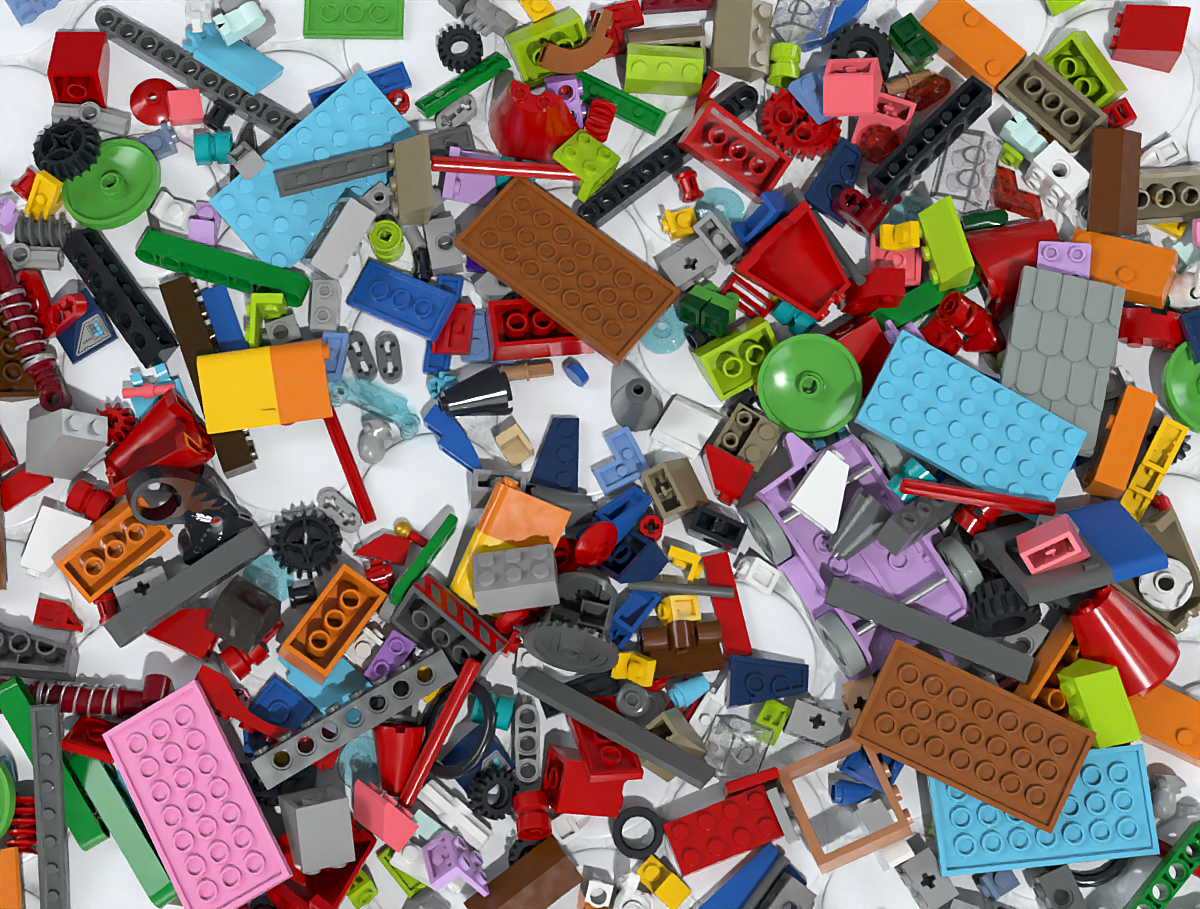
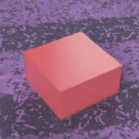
(184, 107)

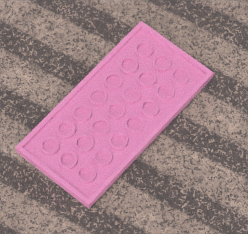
(197, 802)

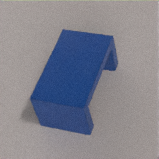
(763, 218)

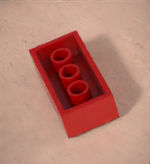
(734, 151)
(525, 332)
(722, 831)

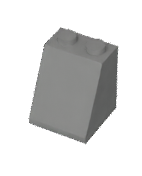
(64, 442)
(318, 828)

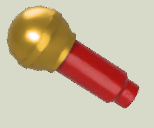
(404, 530)

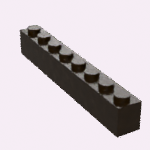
(195, 340)

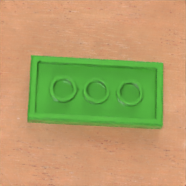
(354, 19)

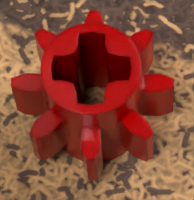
(380, 574)

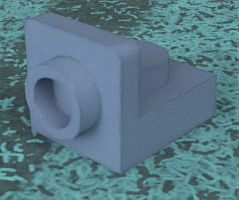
(161, 142)
(996, 884)

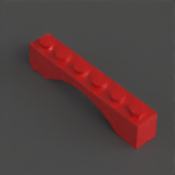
(227, 705)

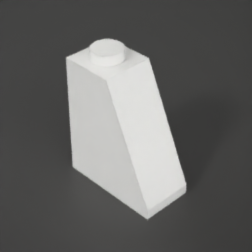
(822, 491)
(50, 534)
(874, 817)

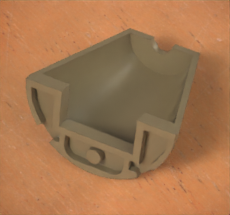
(1169, 535)

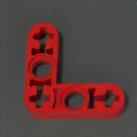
(48, 314)

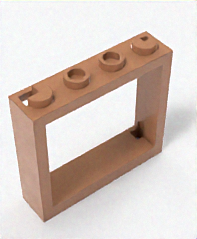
(860, 847)

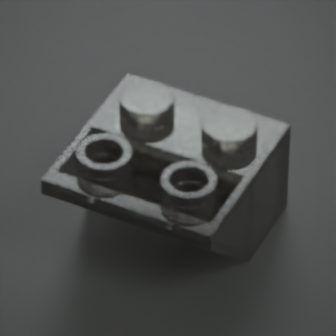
(243, 614)

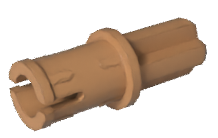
(904, 83)
(529, 370)

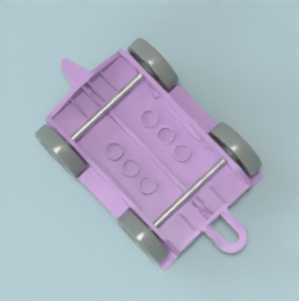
(927, 576)

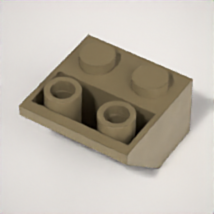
(749, 437)
(673, 489)
(676, 730)

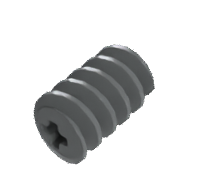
(42, 232)

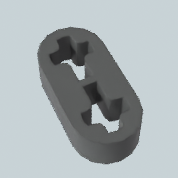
(366, 356)
(395, 358)

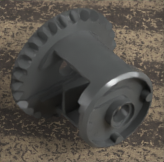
(585, 644)

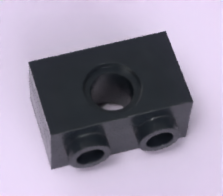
(717, 529)

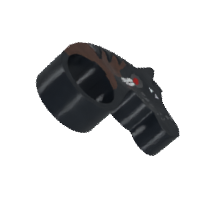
(197, 504)

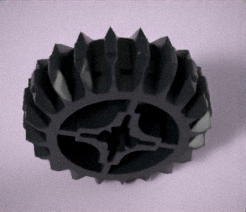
(67, 149)
(296, 544)

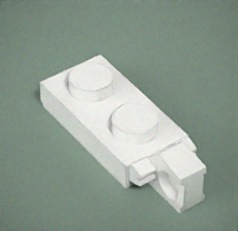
(198, 13)
(713, 703)
(412, 862)

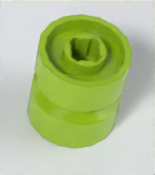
(784, 64)
(387, 241)

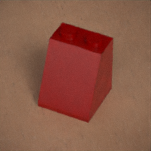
(1150, 35)
(79, 68)
(868, 345)
(570, 789)

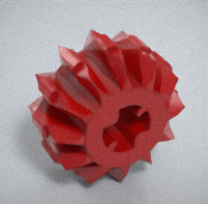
(600, 119)
(122, 424)

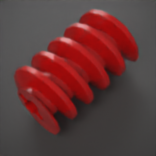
(24, 826)

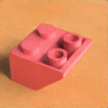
(851, 87)
(889, 112)
(1051, 545)
(381, 815)

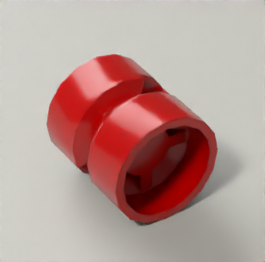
(962, 313)
(88, 500)
(971, 522)
(240, 662)
(532, 815)

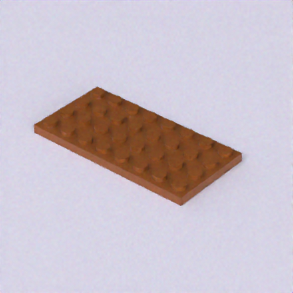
(567, 269)
(973, 735)

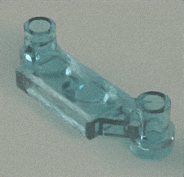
(377, 402)

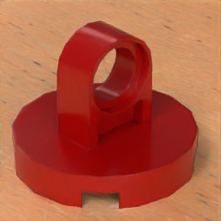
(517, 617)

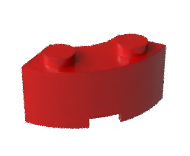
(881, 290)
(1142, 328)

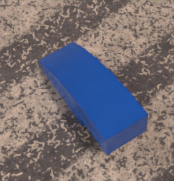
(843, 16)
(453, 439)
(623, 511)
(632, 616)

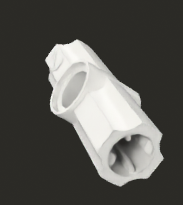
(455, 814)

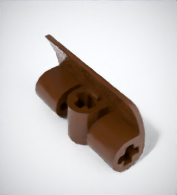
(683, 647)

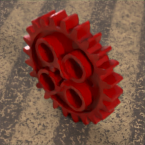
(818, 137)

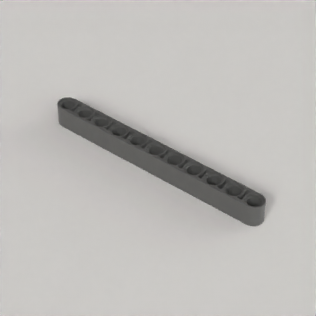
(183, 63)

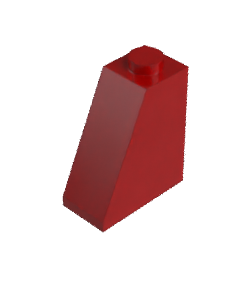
(186, 633)

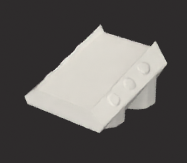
(686, 427)

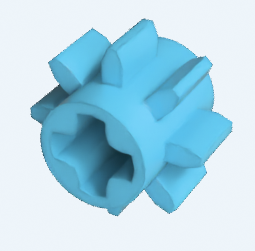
(440, 383)

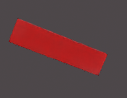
(727, 610)

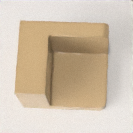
(514, 446)

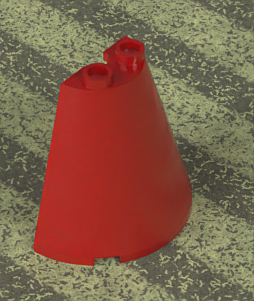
(530, 124)
(1000, 257)
(796, 264)
(161, 437)
(1124, 635)
(328, 886)

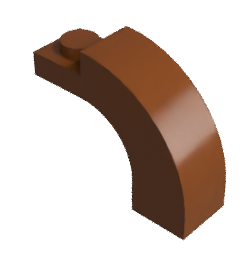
(583, 55)

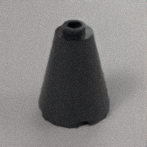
(478, 395)

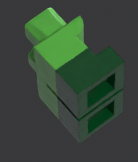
(911, 42)
(708, 309)

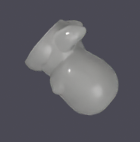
(372, 443)
(1164, 795)

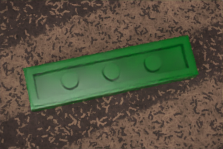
(462, 85)
(628, 107)
(424, 559)

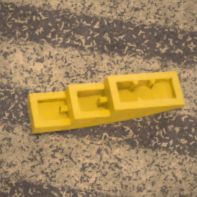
(1153, 467)

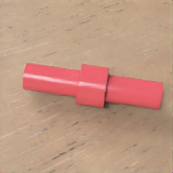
(147, 390)

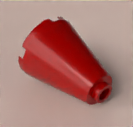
(397, 753)

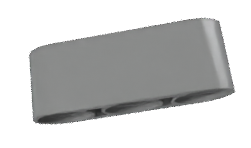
(522, 732)

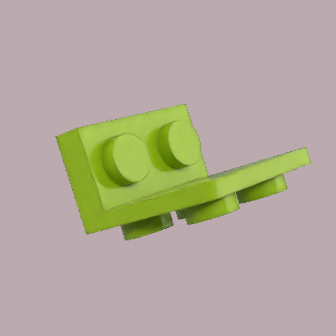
(588, 161)
(263, 305)

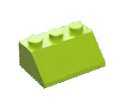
(524, 45)
(1086, 69)
(663, 70)
(945, 245)
(736, 358)
(1099, 702)

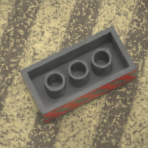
(440, 619)

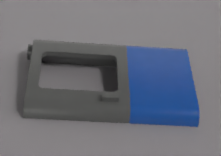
(1112, 536)

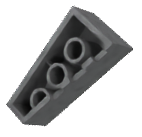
(35, 656)

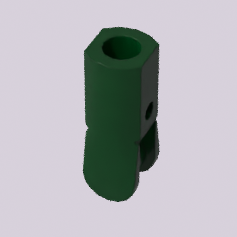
(984, 220)

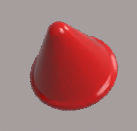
(988, 339)

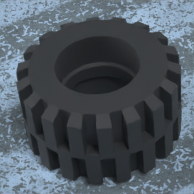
(864, 40)
(1000, 610)

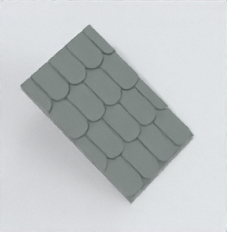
(1063, 346)

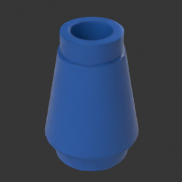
(849, 792)

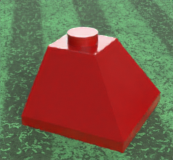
(727, 475)

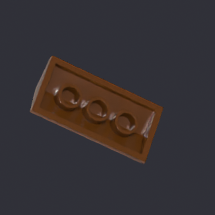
(1114, 181)
(14, 382)
(531, 882)

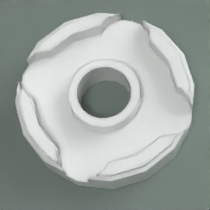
(1171, 599)

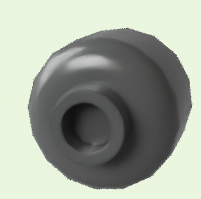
(633, 700)

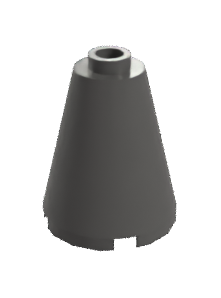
(637, 405)
(579, 504)
(858, 526)

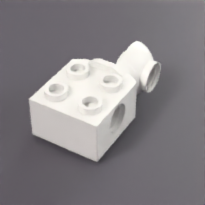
(1061, 183)

